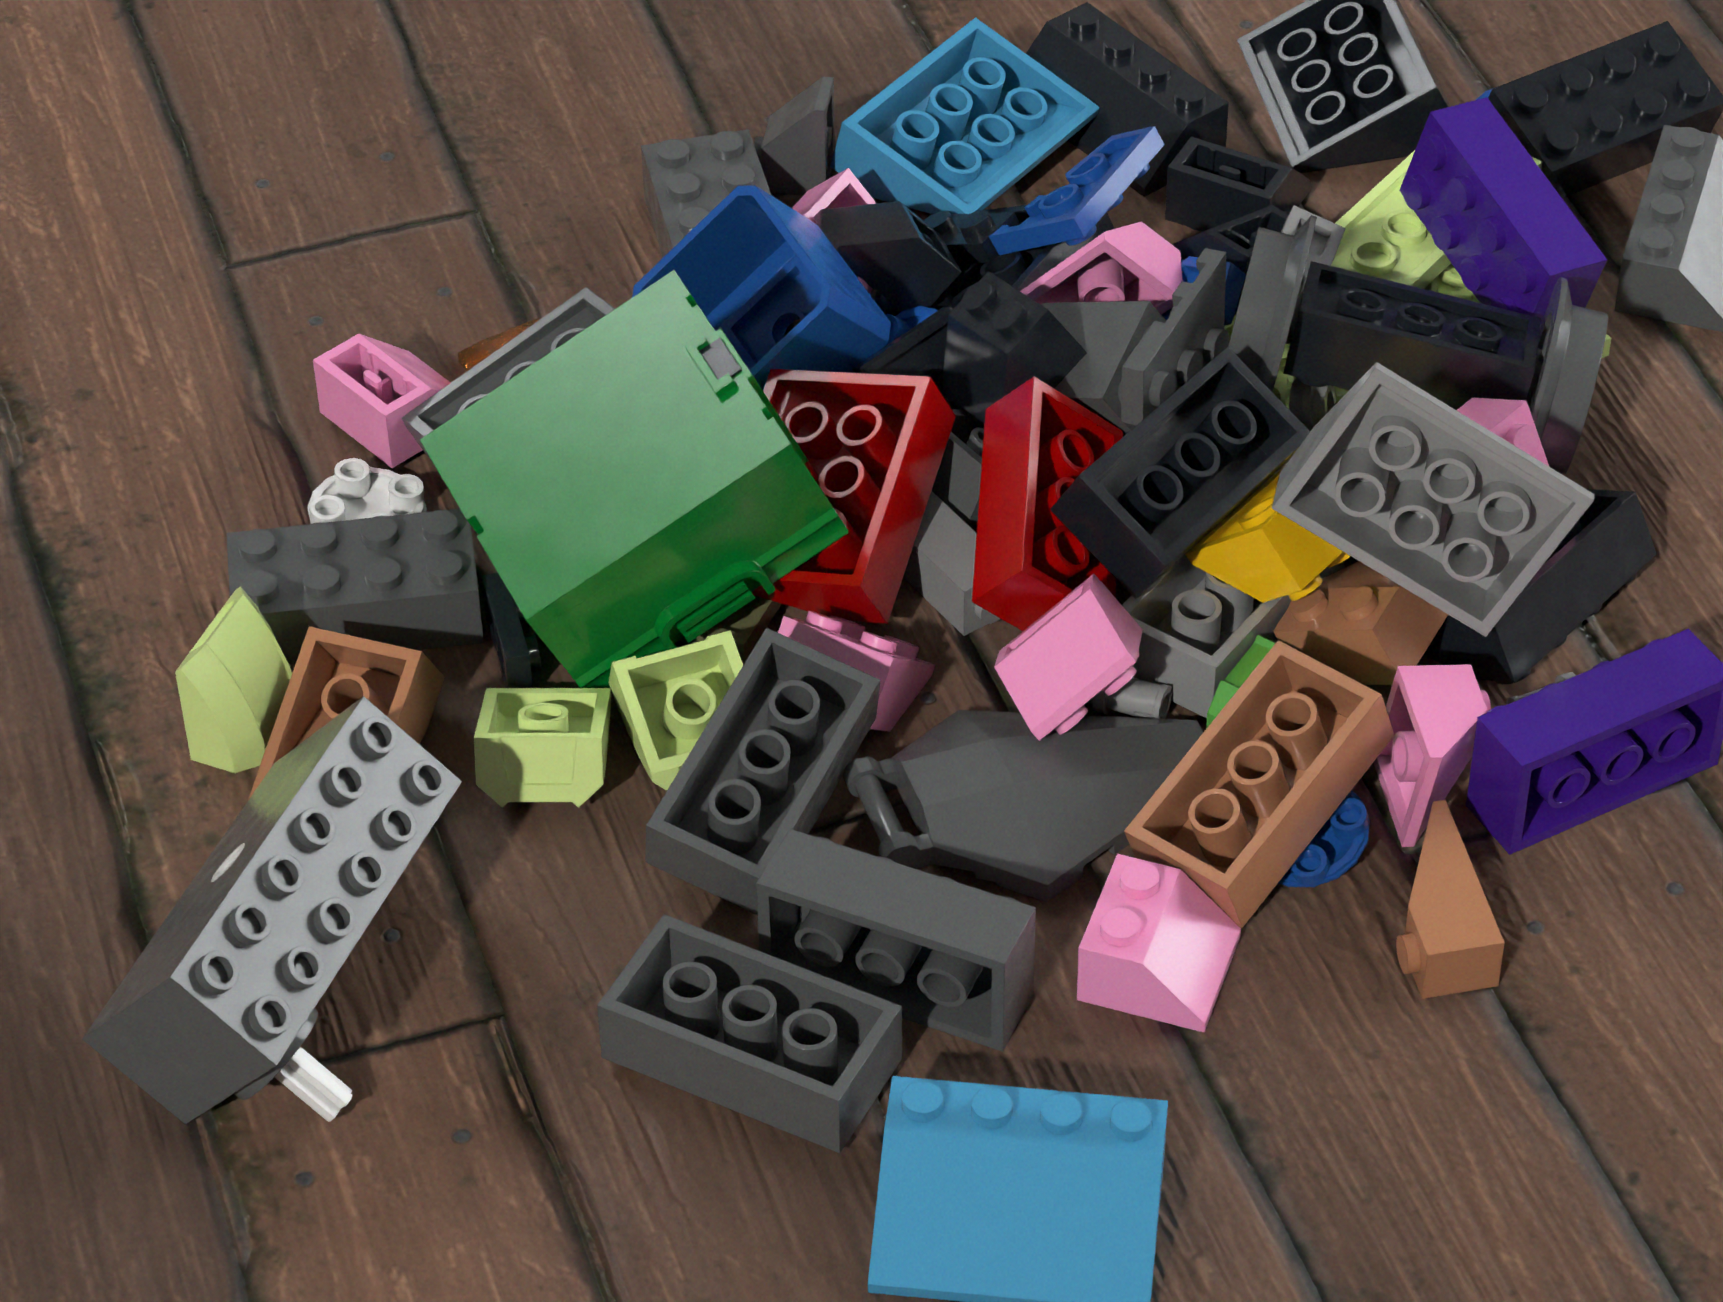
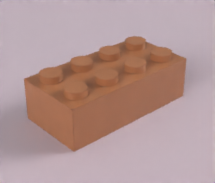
(1263, 779)

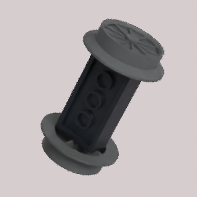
(1426, 337)

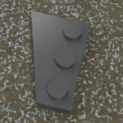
(1182, 345)

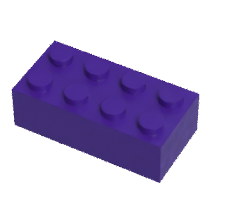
(1497, 212)
(1597, 741)

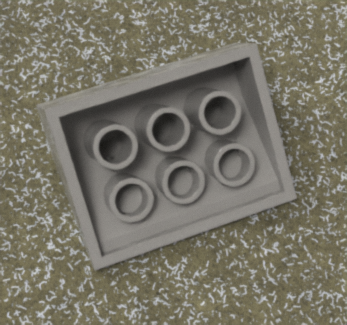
(1428, 498)

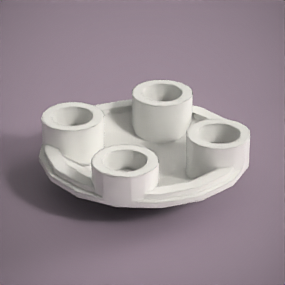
(364, 493)

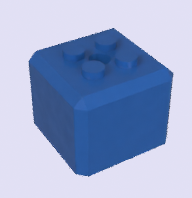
(762, 268)

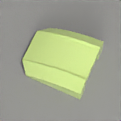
(233, 687)
(672, 698)
(542, 744)

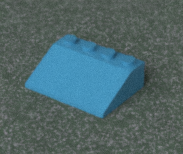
(960, 125)
(1017, 1194)

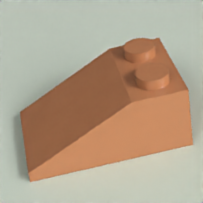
(1361, 625)
(339, 671)

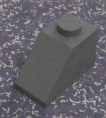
(800, 141)

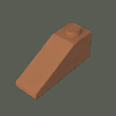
(1450, 928)

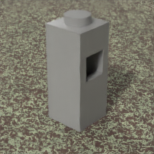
(944, 567)

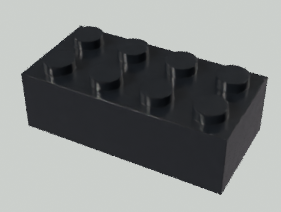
(1608, 107)
(1180, 472)

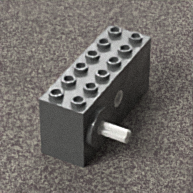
(272, 920)

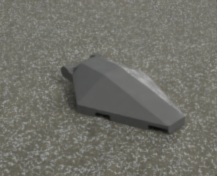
(1018, 805)

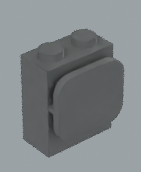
(1108, 336)

